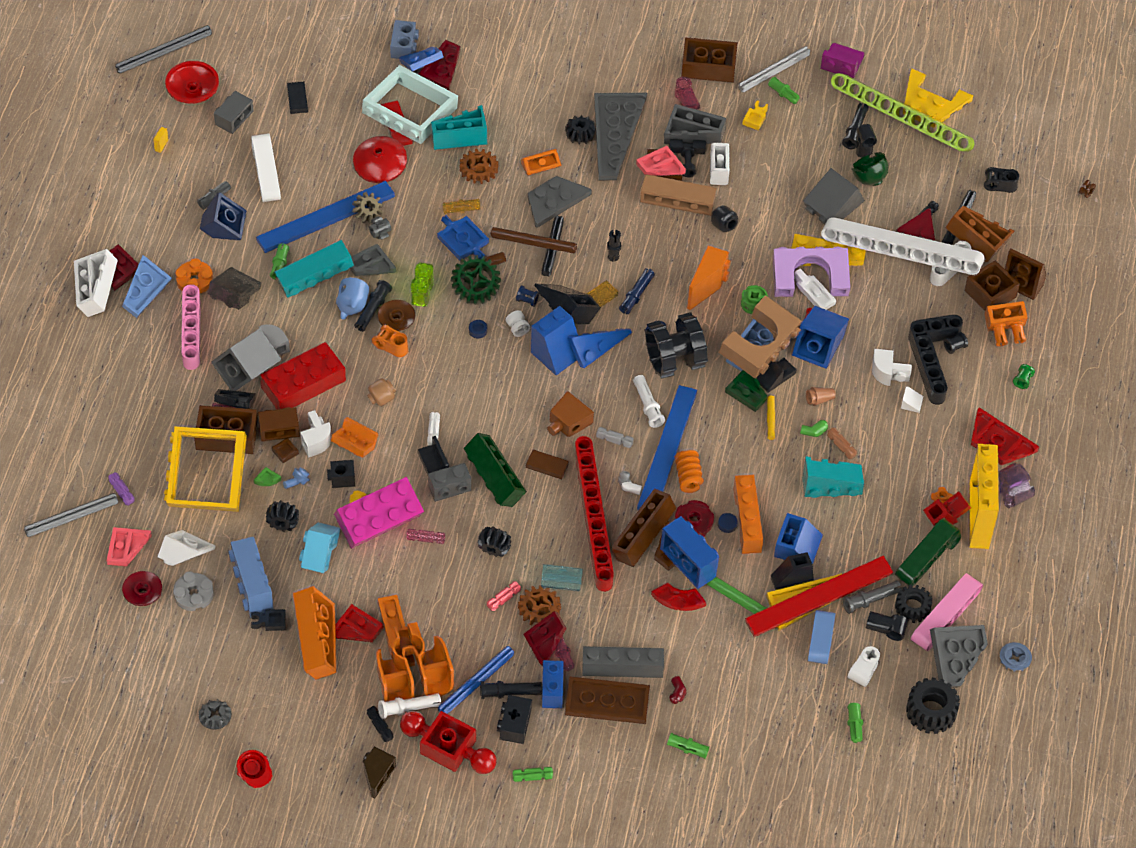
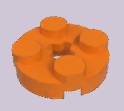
(192, 268)

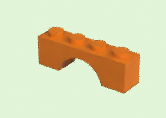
(749, 516)

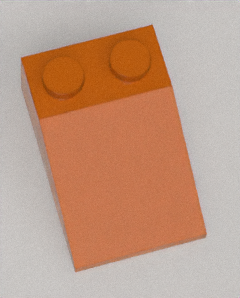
(709, 276)

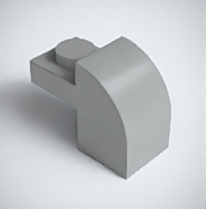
(276, 338)

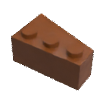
(978, 232)

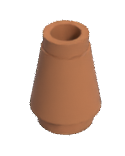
(819, 395)

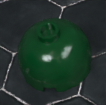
(871, 169)

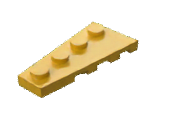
(782, 594)

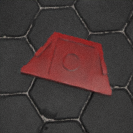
(994, 432)

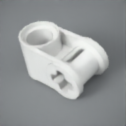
(864, 667)

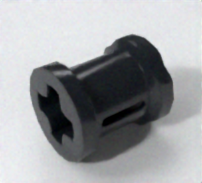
(955, 342)

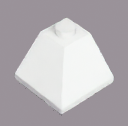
(182, 547)

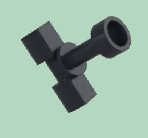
(687, 151)

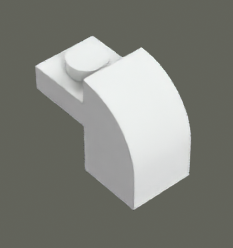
(885, 370)
(318, 437)

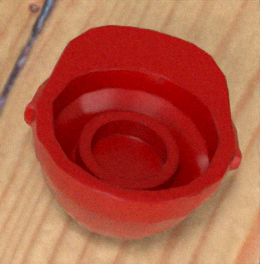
(254, 768)

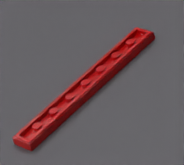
(818, 596)

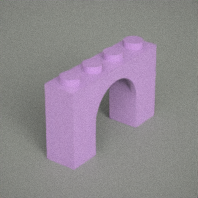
(832, 260)

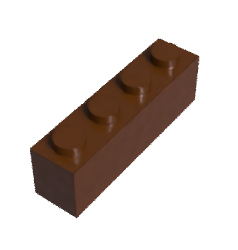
(643, 527)

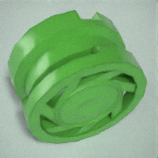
(752, 297)

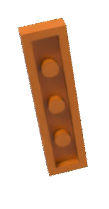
(393, 617)

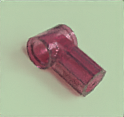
(685, 93)

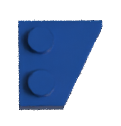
(422, 58)

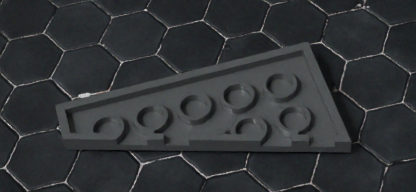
(615, 124)

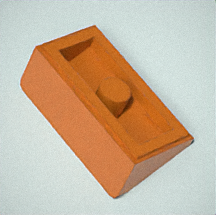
(541, 162)

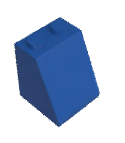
(820, 336)
(550, 340)

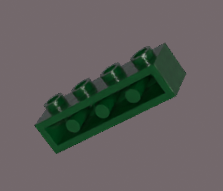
(494, 470)

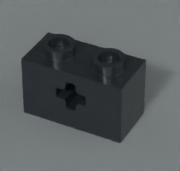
(520, 710)

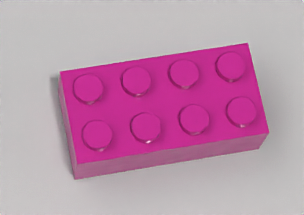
(378, 512)

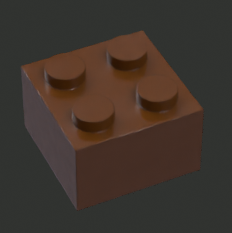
(991, 286)

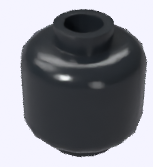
(724, 218)

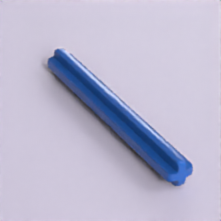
(474, 682)

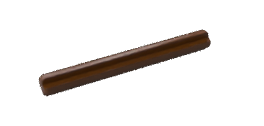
(534, 240)

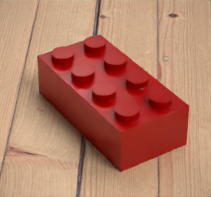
(303, 377)

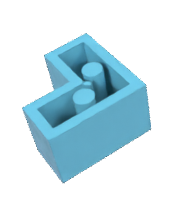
(319, 544)

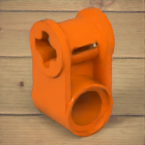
(391, 341)

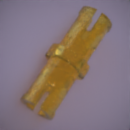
(449, 206)

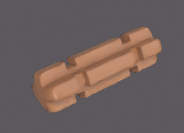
(842, 443)

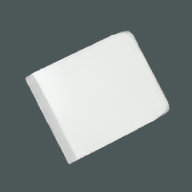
(912, 400)

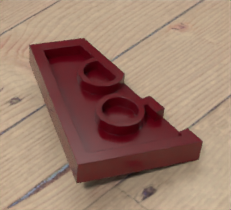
(443, 70)

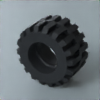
(932, 719)

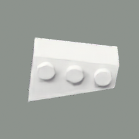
(94, 281)

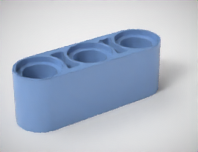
(821, 637)

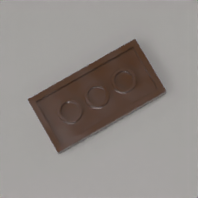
(607, 700)

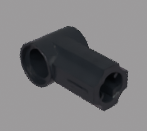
(866, 140)
(892, 626)

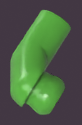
(816, 430)

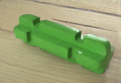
(532, 774)

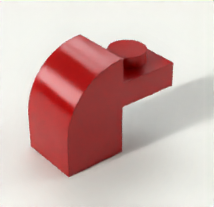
(950, 509)

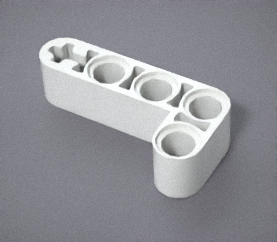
(265, 167)

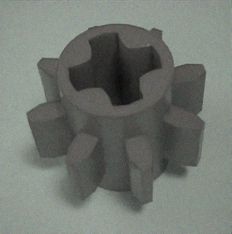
(380, 228)

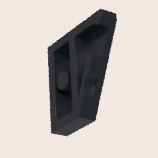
(235, 398)

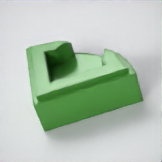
(267, 478)

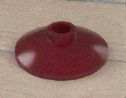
(140, 582)

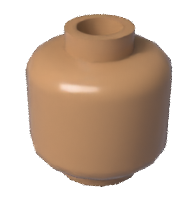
(381, 392)

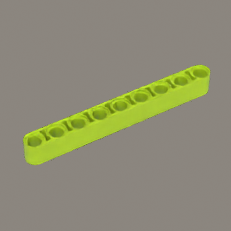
(908, 118)

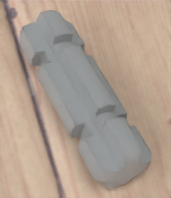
(614, 437)

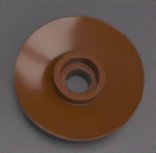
(396, 309)

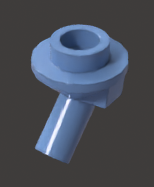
(300, 475)

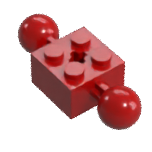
(448, 742)

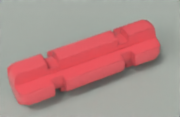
(503, 596)

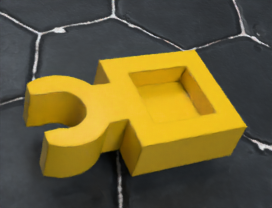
(755, 117)

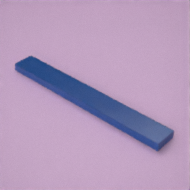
(319, 219)
(669, 442)

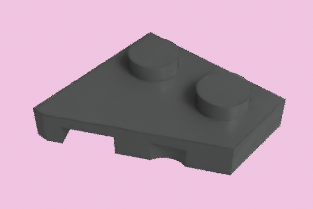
(372, 262)

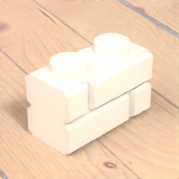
(719, 164)

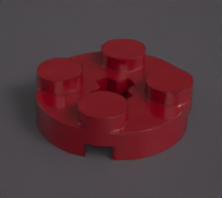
(703, 513)

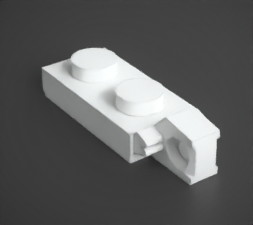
(814, 290)

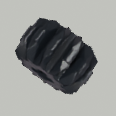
(580, 129)
(282, 516)
(494, 541)

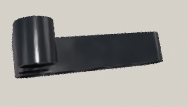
(921, 338)

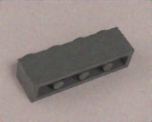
(623, 662)

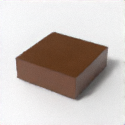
(285, 450)

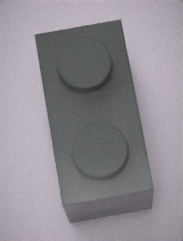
(233, 112)

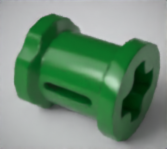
(1023, 377)

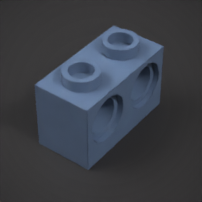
(403, 38)

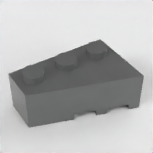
(694, 125)

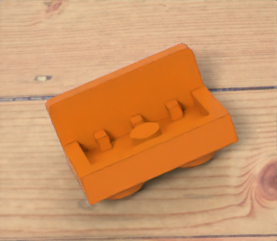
(355, 438)

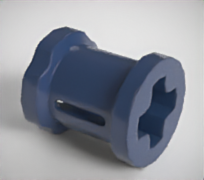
(521, 296)

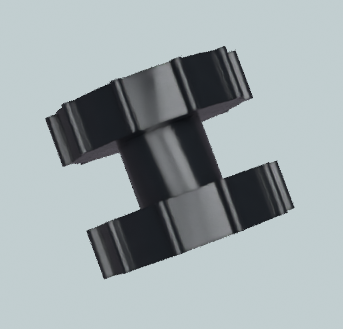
(666, 347)

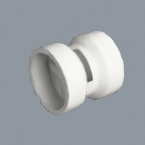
(518, 323)

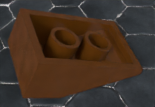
(1027, 272)

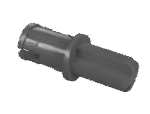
(204, 201)

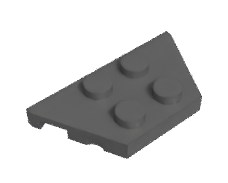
(555, 198)

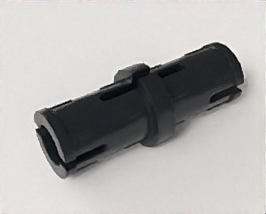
(614, 245)

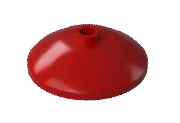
(192, 82)
(381, 166)

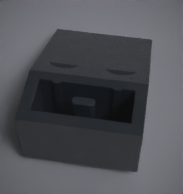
(577, 304)

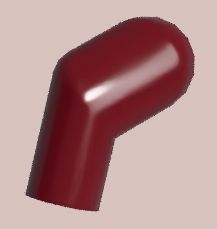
(679, 692)

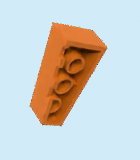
(316, 631)

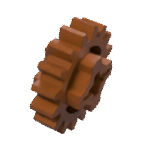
(478, 166)
(538, 604)

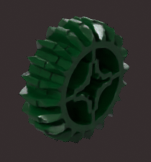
(468, 277)

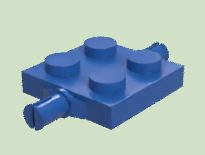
(462, 237)

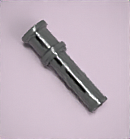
(864, 598)

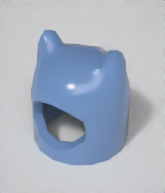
(353, 297)

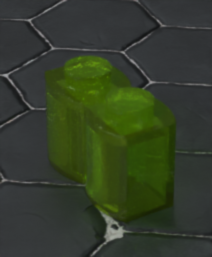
(422, 284)

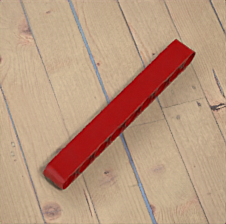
(597, 519)

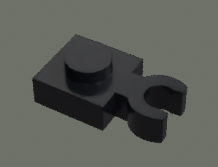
(272, 620)

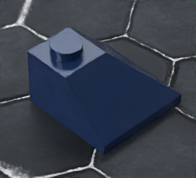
(223, 219)

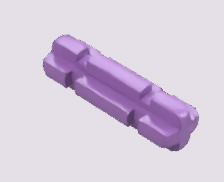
(121, 488)

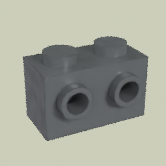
(449, 482)

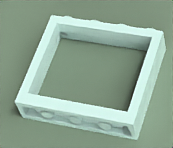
(422, 86)

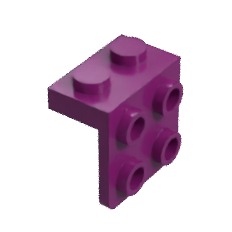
(841, 60)

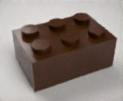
(709, 59)
(226, 419)

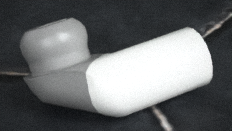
(627, 485)

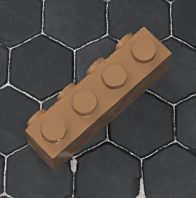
(678, 194)

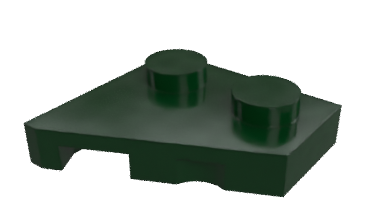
(747, 391)

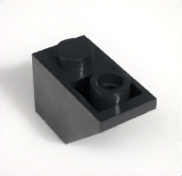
(793, 571)

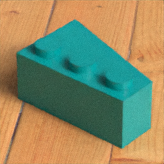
(461, 130)
(831, 479)

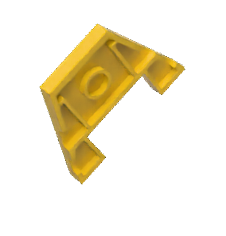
(930, 103)

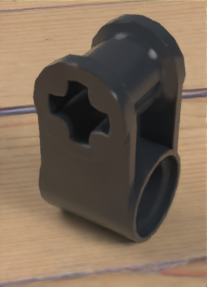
(1003, 180)

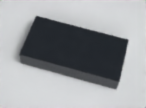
(297, 97)

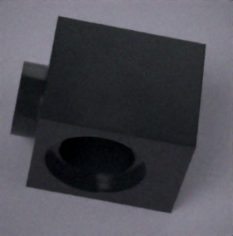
(347, 476)

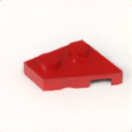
(357, 626)

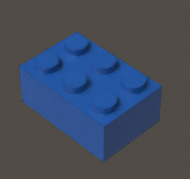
(689, 552)

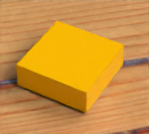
(160, 139)

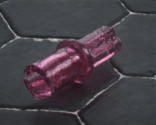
(563, 653)

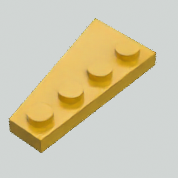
(855, 255)

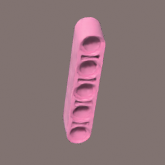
(191, 327)
(947, 610)

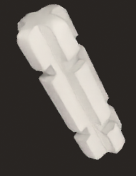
(433, 429)

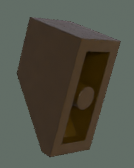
(377, 769)

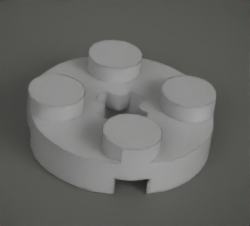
(196, 600)

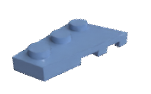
(145, 286)

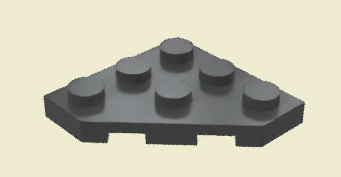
(957, 651)

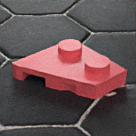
(661, 163)
(126, 545)

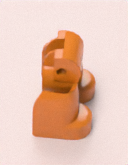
(433, 664)

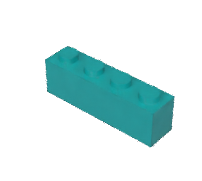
(314, 268)

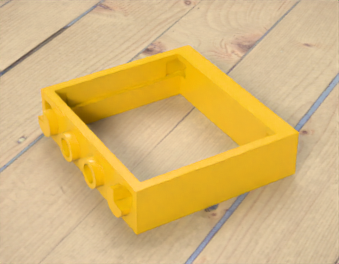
(174, 459)
(985, 497)

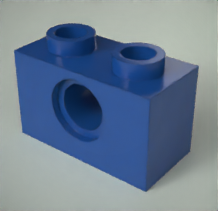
(552, 684)

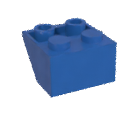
(797, 537)

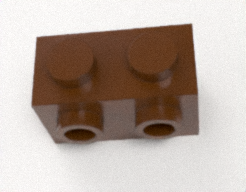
(278, 424)

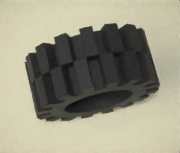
(915, 594)

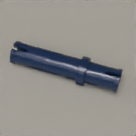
(633, 296)

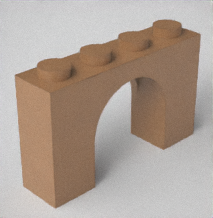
(755, 358)

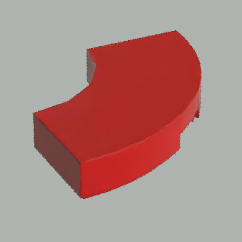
(678, 599)

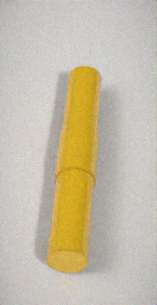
(771, 417)

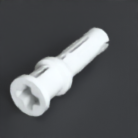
(650, 408)
(401, 706)

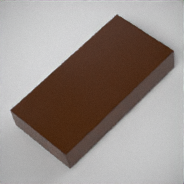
(547, 464)

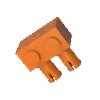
(1004, 317)

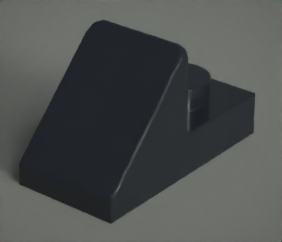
(776, 374)

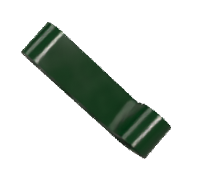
(941, 537)

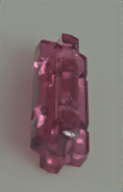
(426, 536)

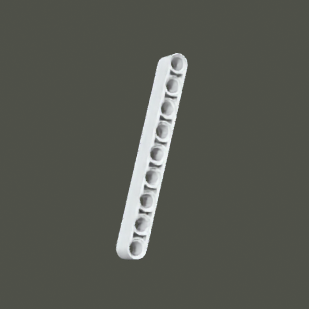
(903, 246)

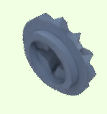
(1018, 650)

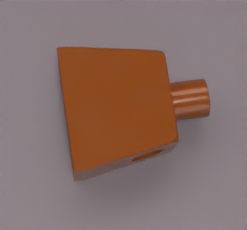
(569, 416)

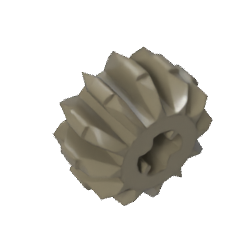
(364, 212)

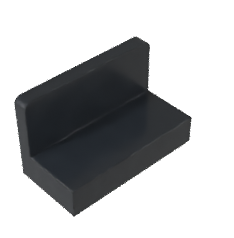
(433, 457)

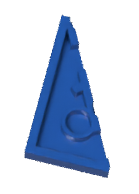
(592, 346)

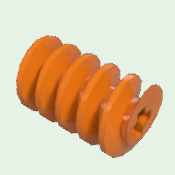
(689, 470)

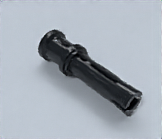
(851, 138)
(377, 299)
(504, 689)

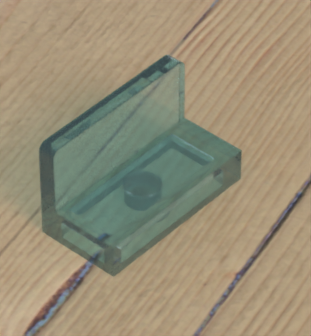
(561, 577)

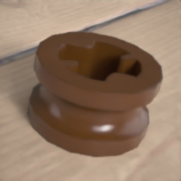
(1087, 188)

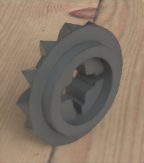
(215, 722)

